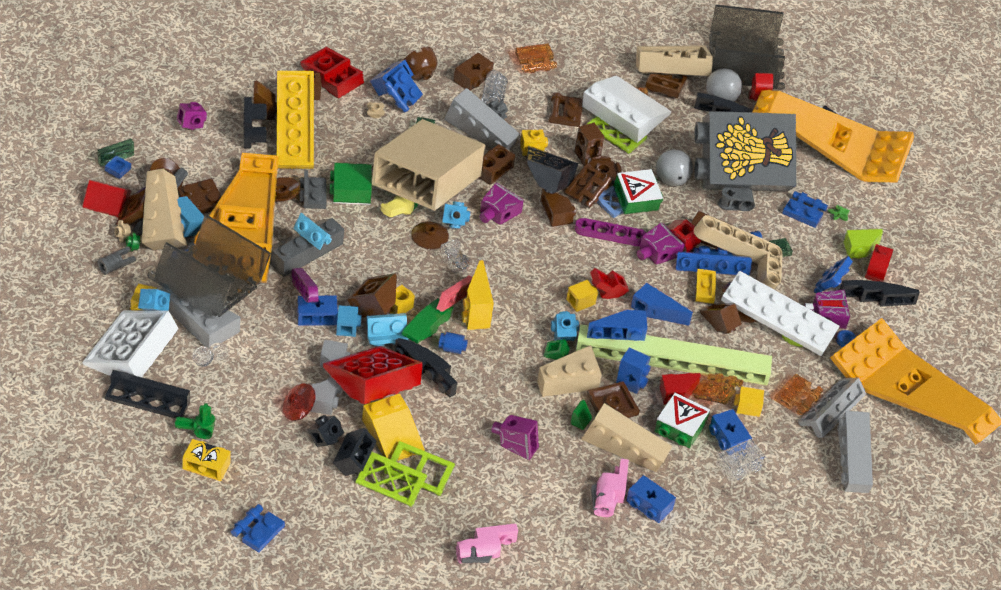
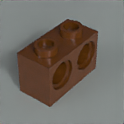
(588, 142)
(496, 164)

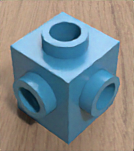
(448, 216)
(565, 326)

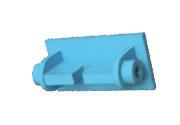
(311, 231)

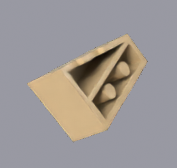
(570, 374)

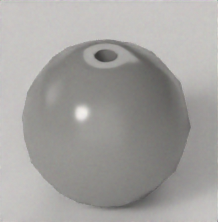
(724, 84)
(674, 167)

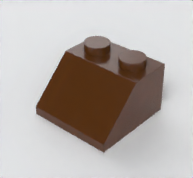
(375, 295)

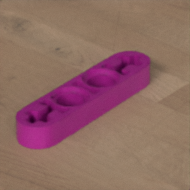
(610, 232)
(304, 285)

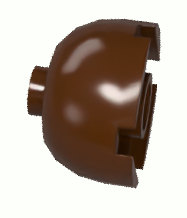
(422, 63)

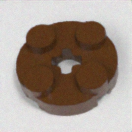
(605, 163)

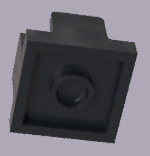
(253, 112)

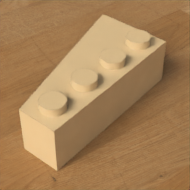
(674, 60)
(161, 211)
(626, 439)

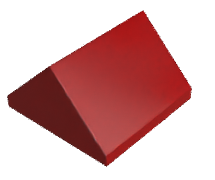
(105, 197)

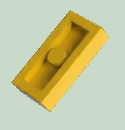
(705, 286)

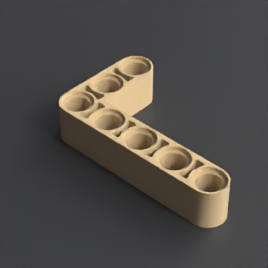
(742, 243)

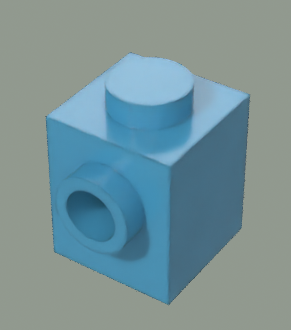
(154, 300)
(348, 321)

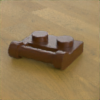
(572, 110)

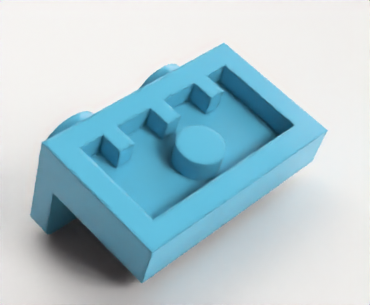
(385, 328)

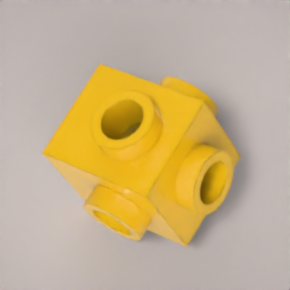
(532, 138)

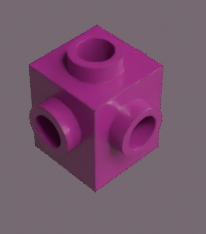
(191, 115)

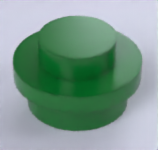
(133, 242)

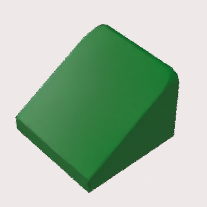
(556, 349)
(581, 415)

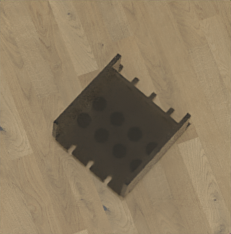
(747, 43)
(214, 271)

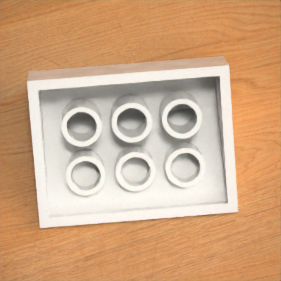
(624, 107)
(132, 342)

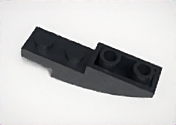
(432, 365)

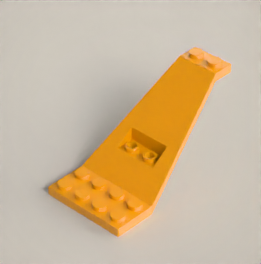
(851, 145)
(251, 196)
(886, 364)

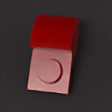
(760, 83)
(879, 263)
(609, 285)

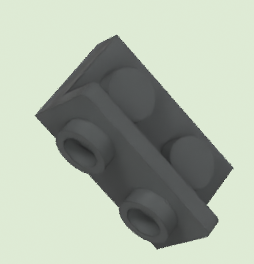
(314, 192)

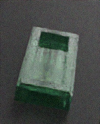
(122, 149)

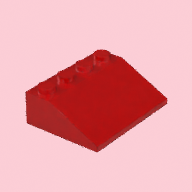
(375, 373)

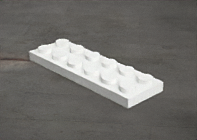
(780, 313)

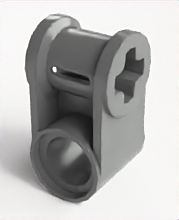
(738, 198)

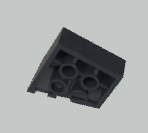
(550, 170)

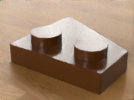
(666, 84)

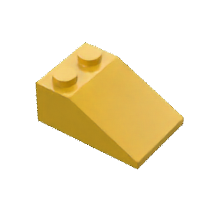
(479, 301)
(389, 423)

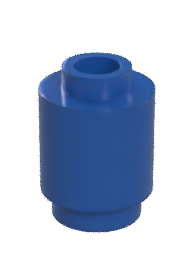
(453, 342)

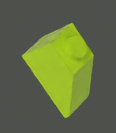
(861, 242)

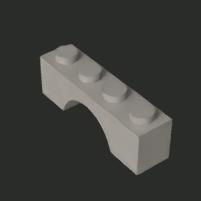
(327, 390)

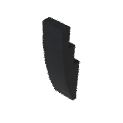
(717, 104)
(885, 293)

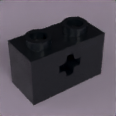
(354, 451)

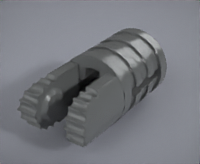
(115, 261)

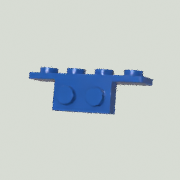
(713, 259)

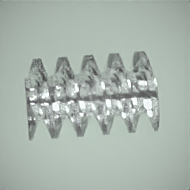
(494, 87)

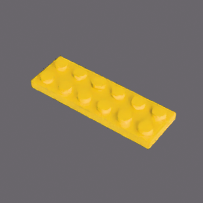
(295, 119)

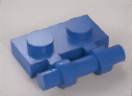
(405, 86)
(802, 212)
(833, 275)
(262, 533)

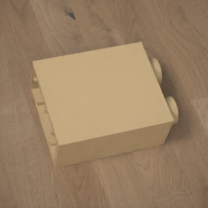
(428, 164)

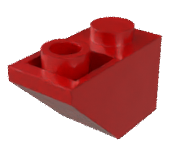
(685, 232)
(678, 383)

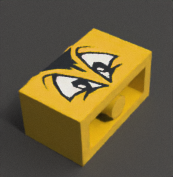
(206, 459)

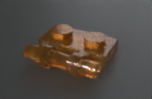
(536, 53)
(717, 388)
(794, 390)

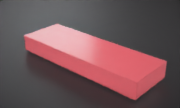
(454, 294)

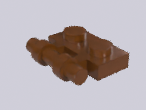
(584, 182)

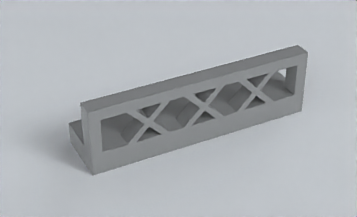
(833, 405)

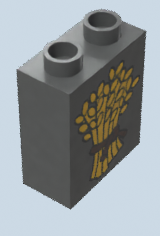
(747, 151)

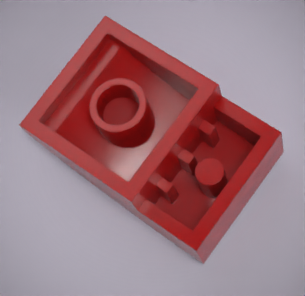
(335, 71)

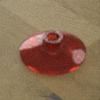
(299, 402)

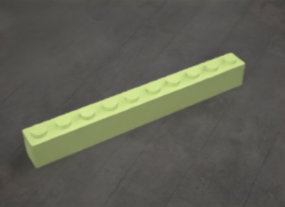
(684, 356)

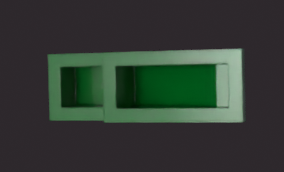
(426, 322)

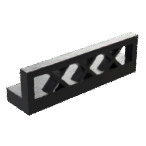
(150, 391)

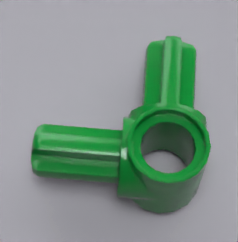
(202, 424)

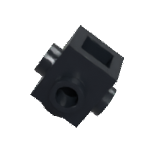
(325, 431)

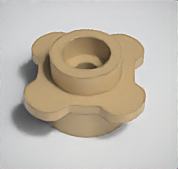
(375, 109)
(122, 231)

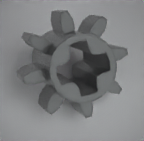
(499, 108)

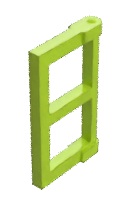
(425, 456)

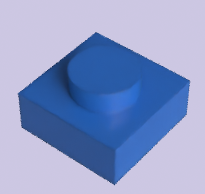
(118, 167)

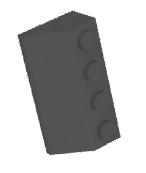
(298, 252)

